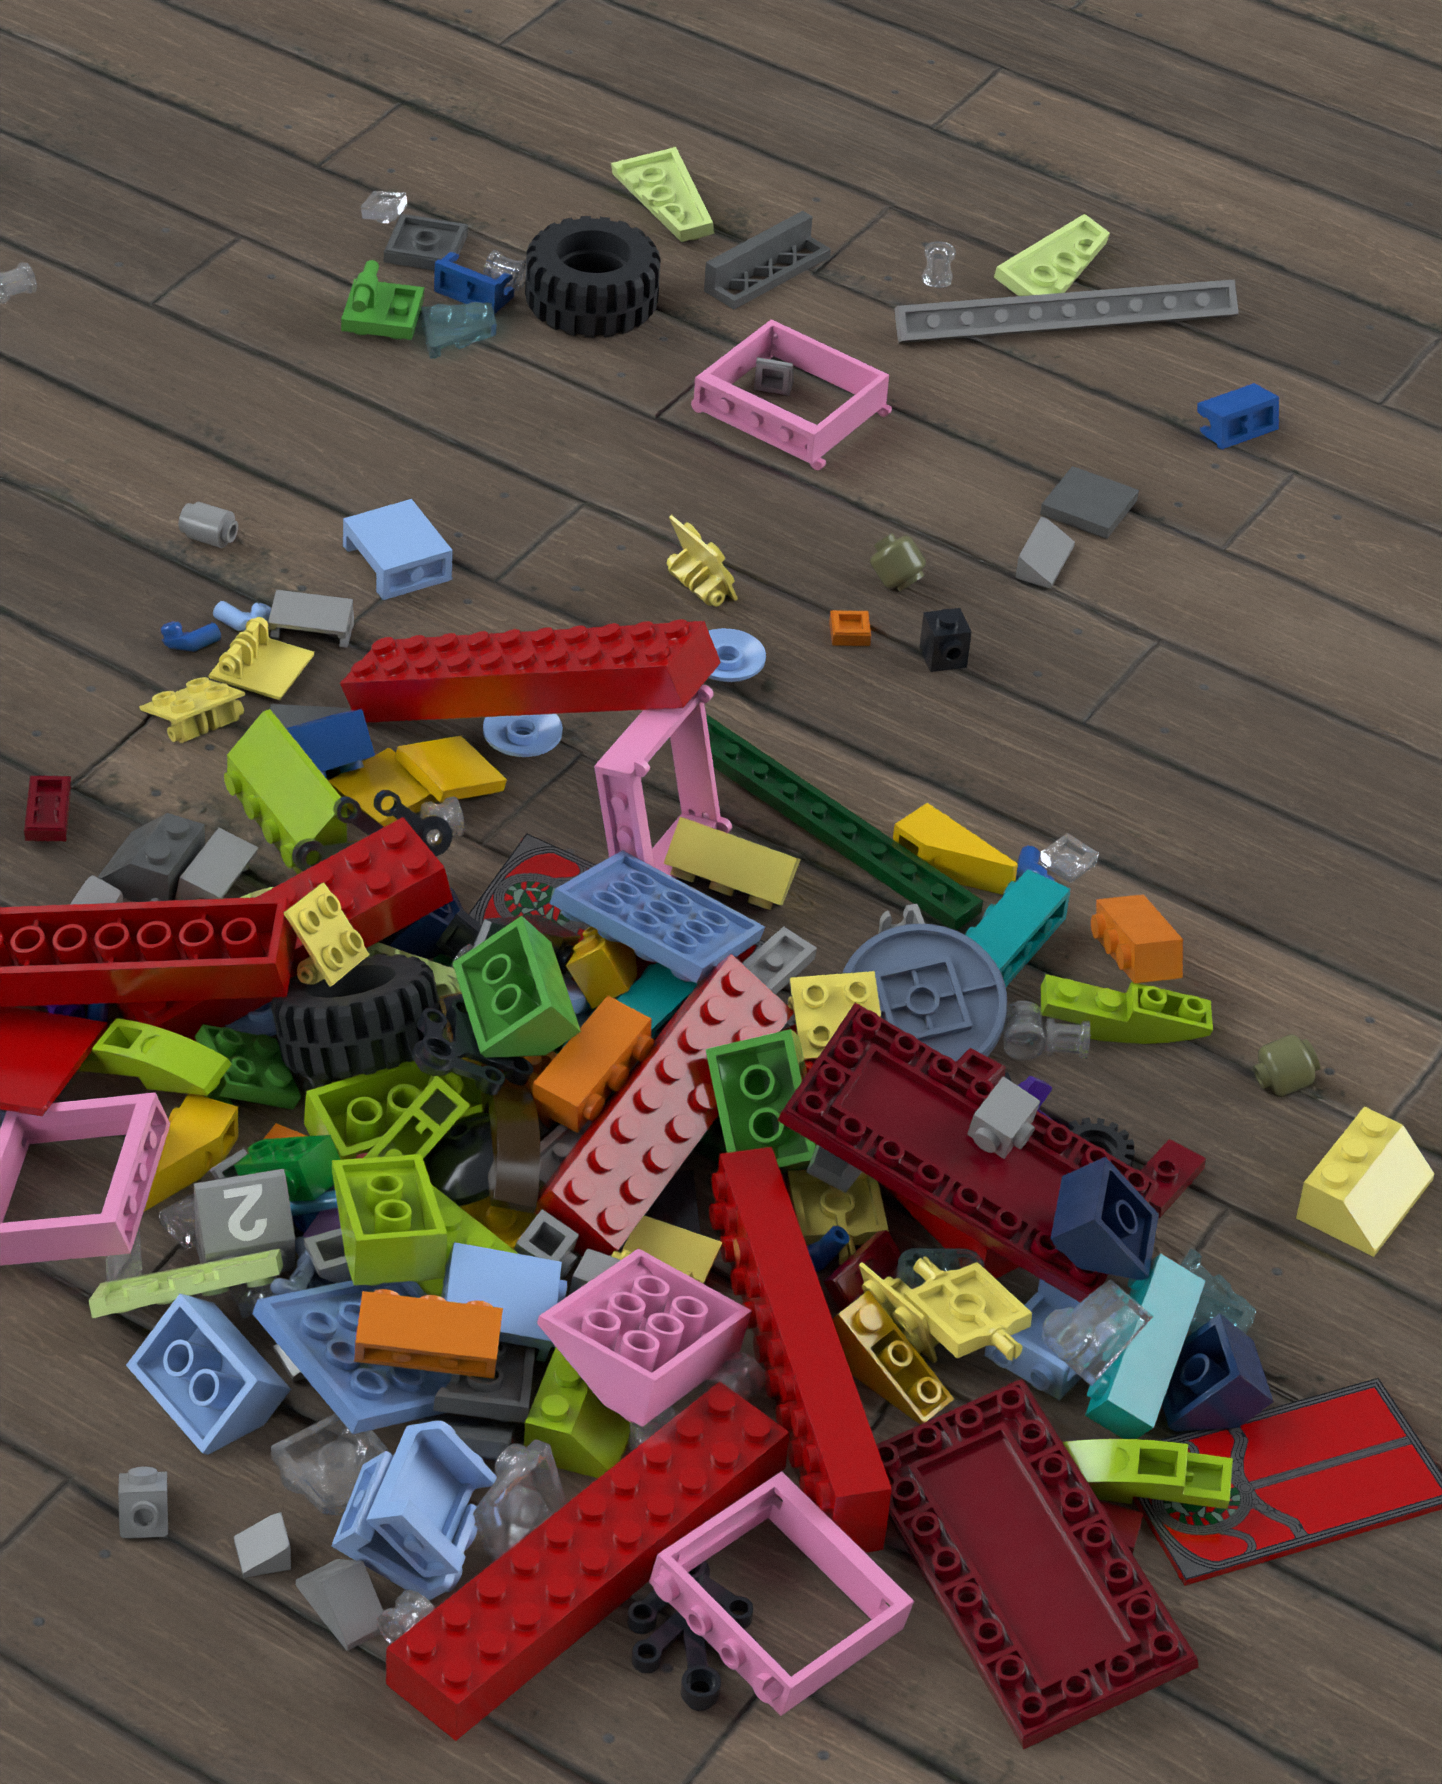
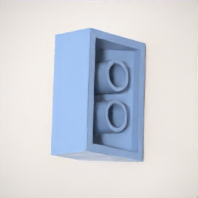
(207, 1374)

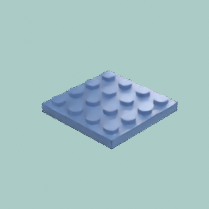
(656, 916)
(319, 1337)

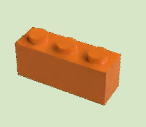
(1138, 938)
(593, 1064)
(428, 1333)

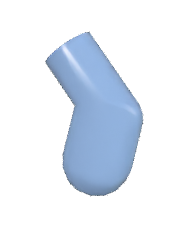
(237, 619)

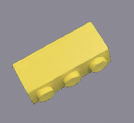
(730, 863)
(1365, 1183)

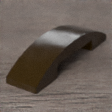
(515, 1148)

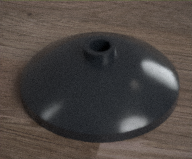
(462, 1161)

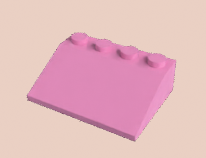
(645, 1334)

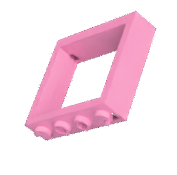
(91, 1235)
(819, 1540)

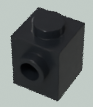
(940, 633)

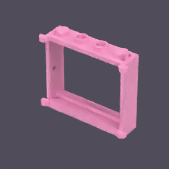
(779, 427)
(627, 761)

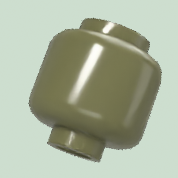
(898, 561)
(1286, 1065)

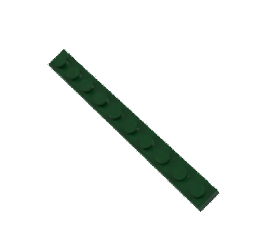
(841, 829)

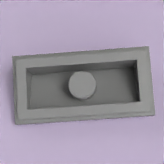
(1044, 554)

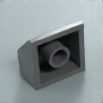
(155, 858)

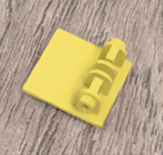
(700, 566)
(261, 662)
(196, 708)
(326, 936)
(824, 1002)
(673, 1245)
(907, 1318)

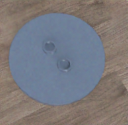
(936, 987)

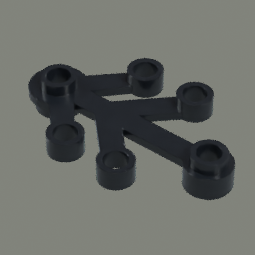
(368, 825)
(440, 1057)
(698, 1674)

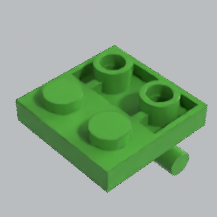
(381, 306)
(255, 1070)

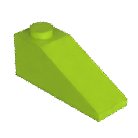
(422, 1122)

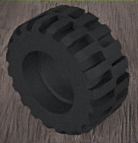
(592, 276)
(359, 1021)

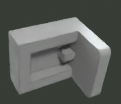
(143, 1503)

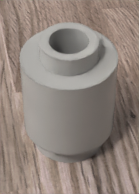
(208, 524)

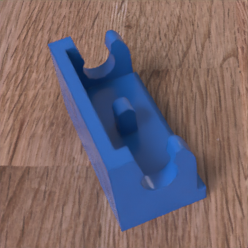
(470, 285)
(1240, 415)

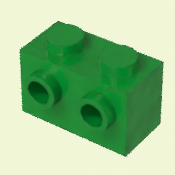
(304, 1161)

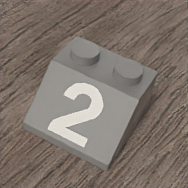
(244, 1217)

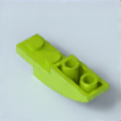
(1138, 1016)
(157, 1057)
(1152, 1470)

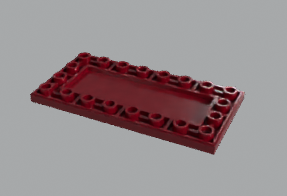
(906, 1121)
(1028, 1565)

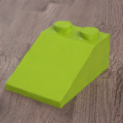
(389, 1220)

